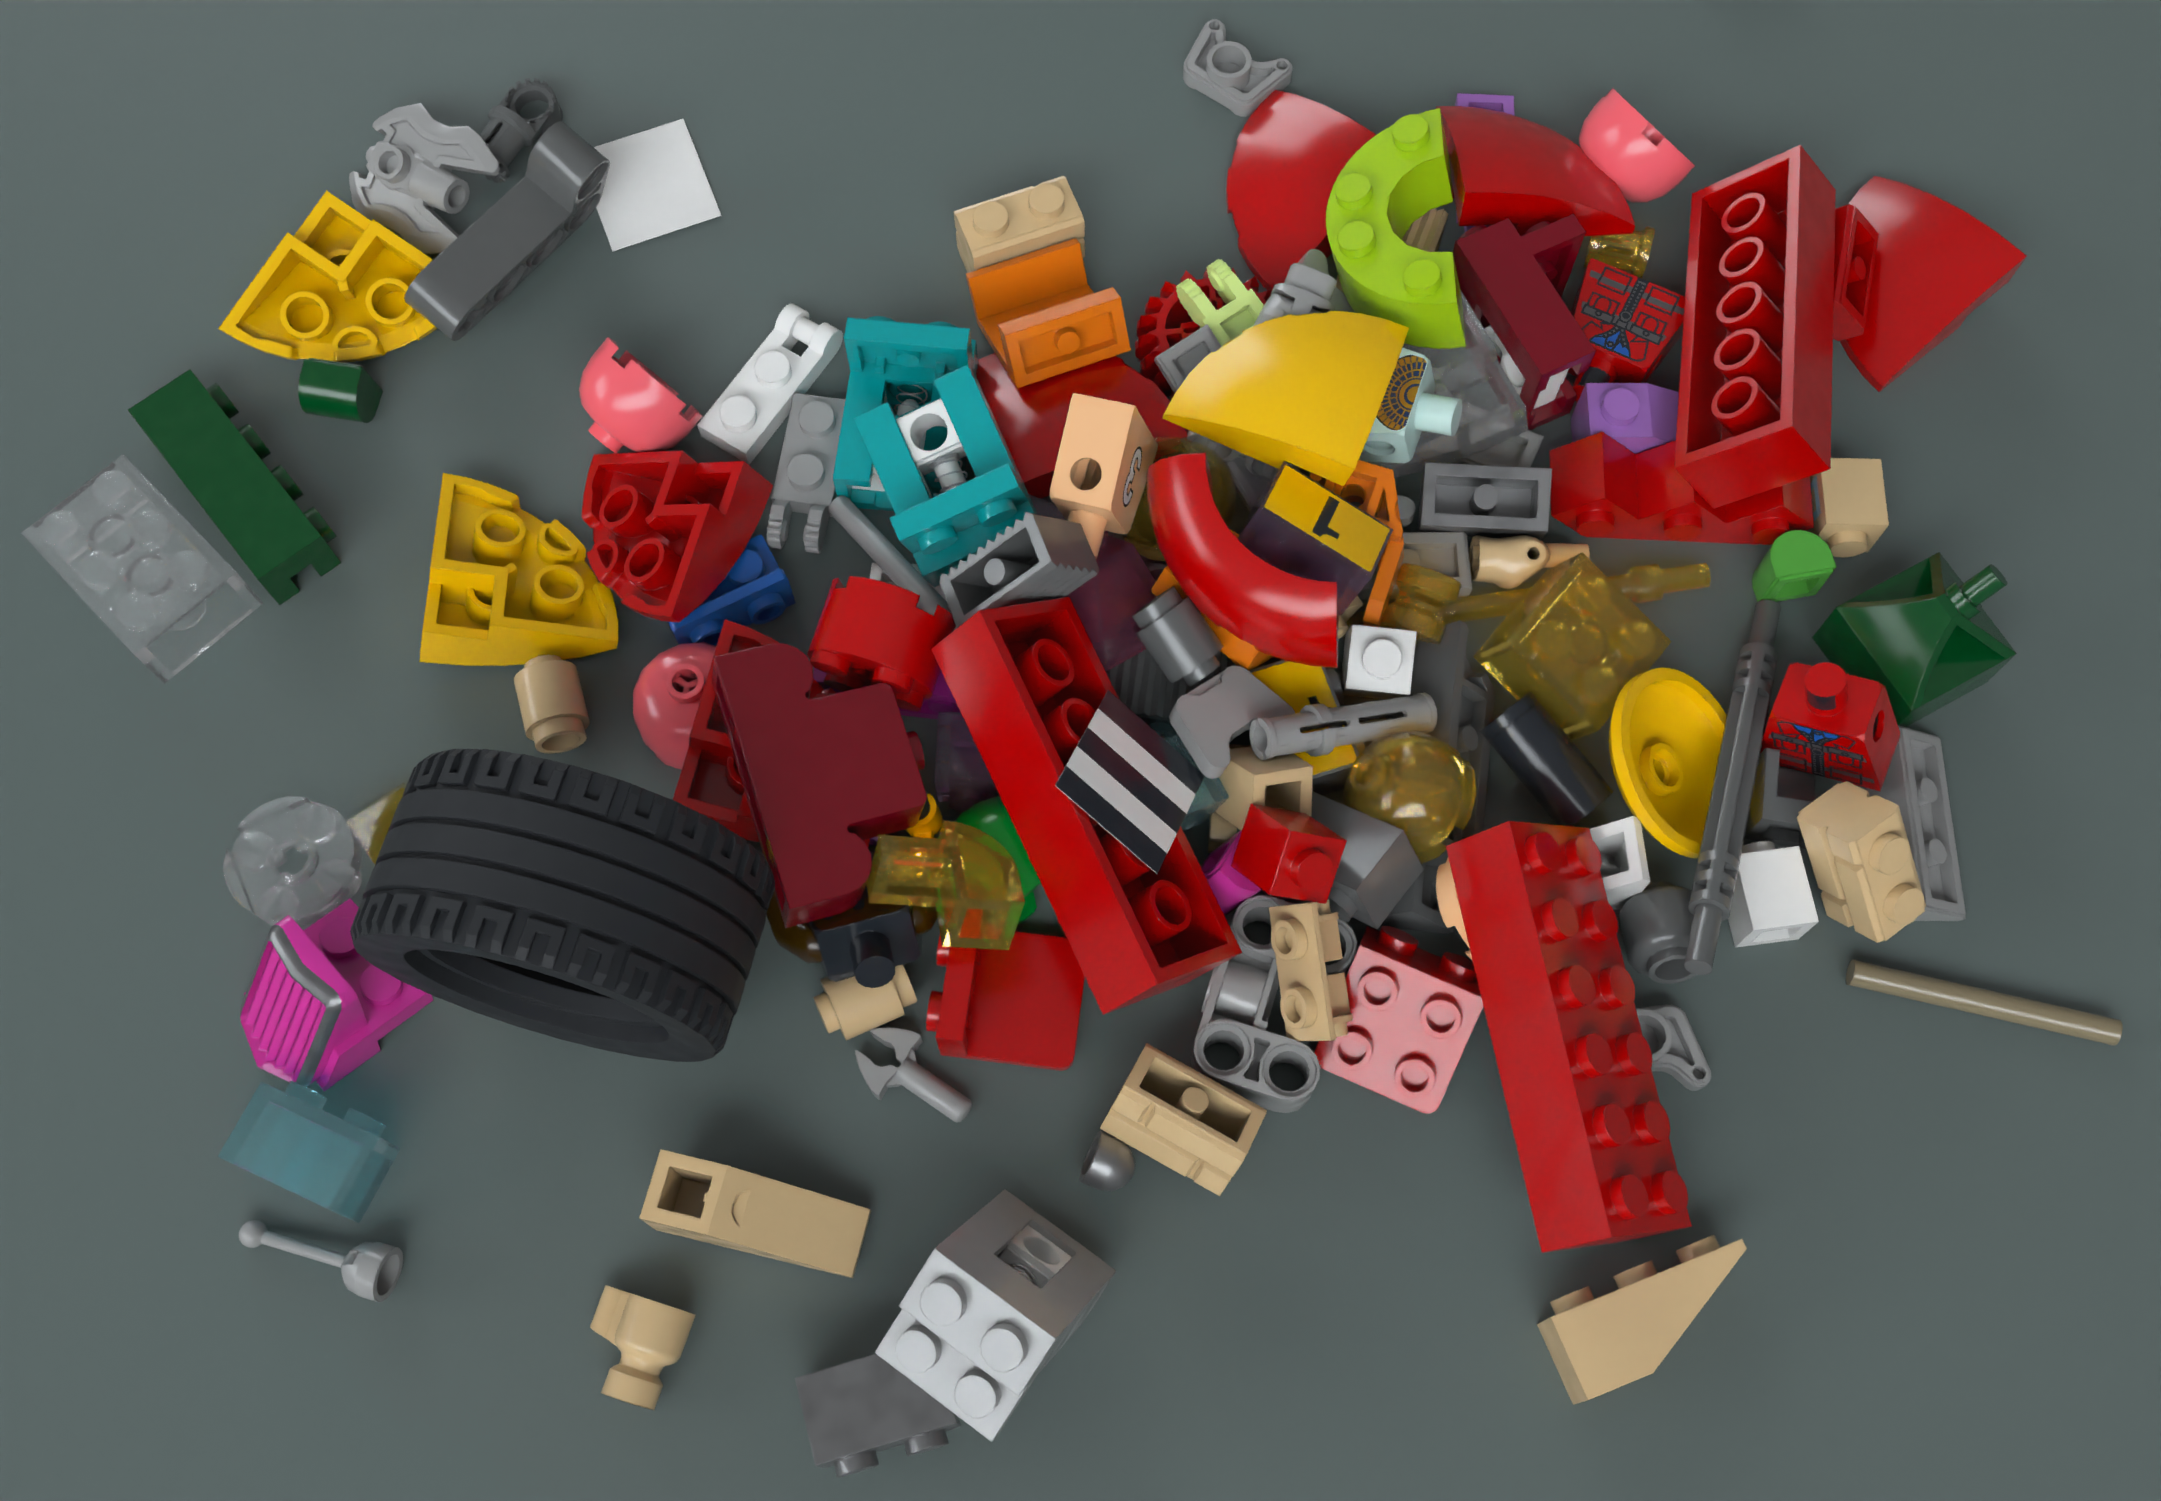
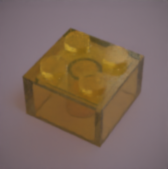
(1573, 645)

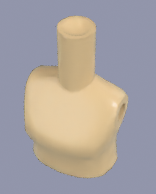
(1516, 558)

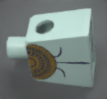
(1409, 410)

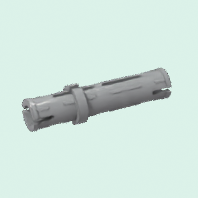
(1283, 733)

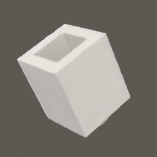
(1378, 662)
(1771, 896)

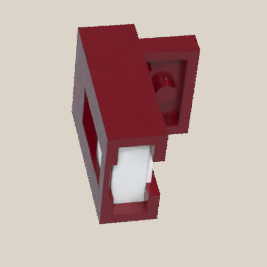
(1517, 296)

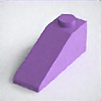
(1630, 413)

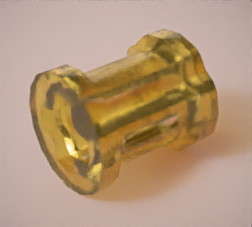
(1633, 261)

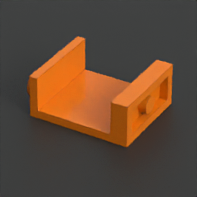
(1045, 314)

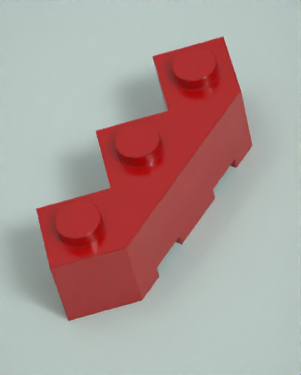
(1626, 495)

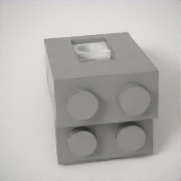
(993, 1311)

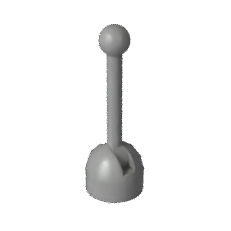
(367, 1269)

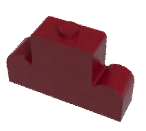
(817, 774)

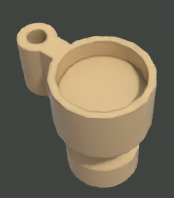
(648, 1338)

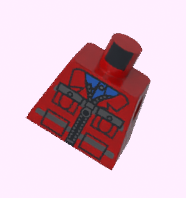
(1626, 323)
(1833, 725)

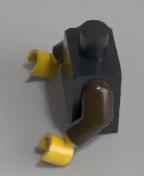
(867, 937)

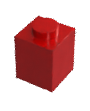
(1288, 853)

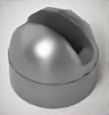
(1107, 1163)

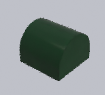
(338, 391)

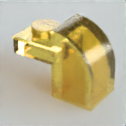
(961, 875)

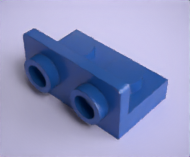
(749, 594)

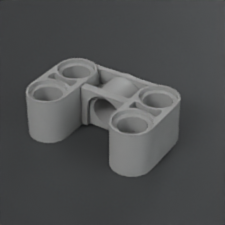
(1239, 1011)

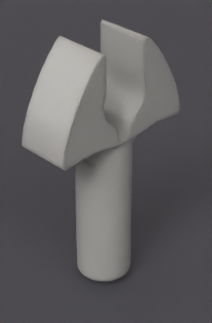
(911, 1074)

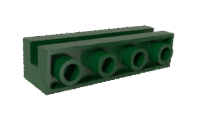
(234, 485)

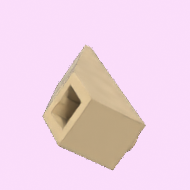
(754, 1214)
(1632, 1329)

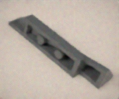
(1463, 709)

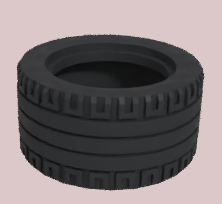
(566, 904)

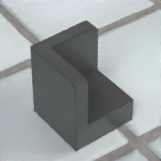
(1777, 800)

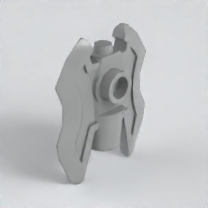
(414, 175)

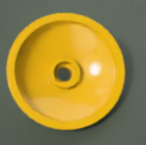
(1667, 754)

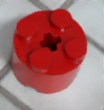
(879, 636)

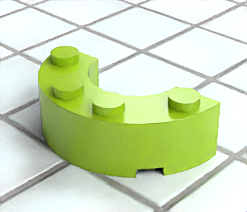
(1369, 212)

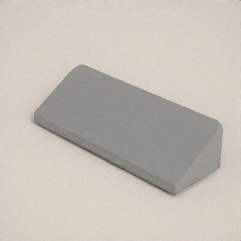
(1920, 789)

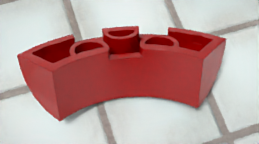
(1226, 581)

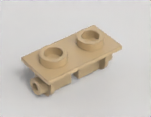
(1311, 1000)

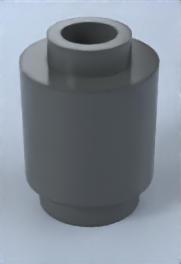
(1178, 637)

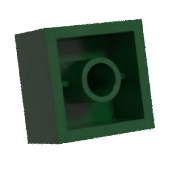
(1920, 636)

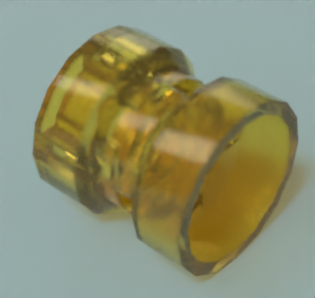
(1421, 602)

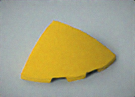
(332, 291)
(1294, 390)
(508, 584)

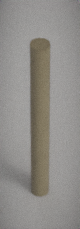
(1984, 1002)

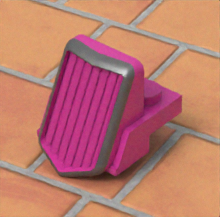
(319, 1003)

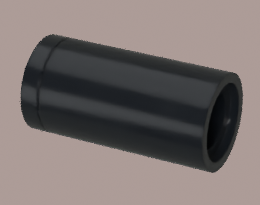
(1547, 761)

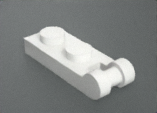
(765, 387)

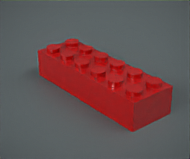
(1758, 331)
(1027, 696)
(1567, 1036)

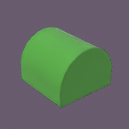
(1793, 567)

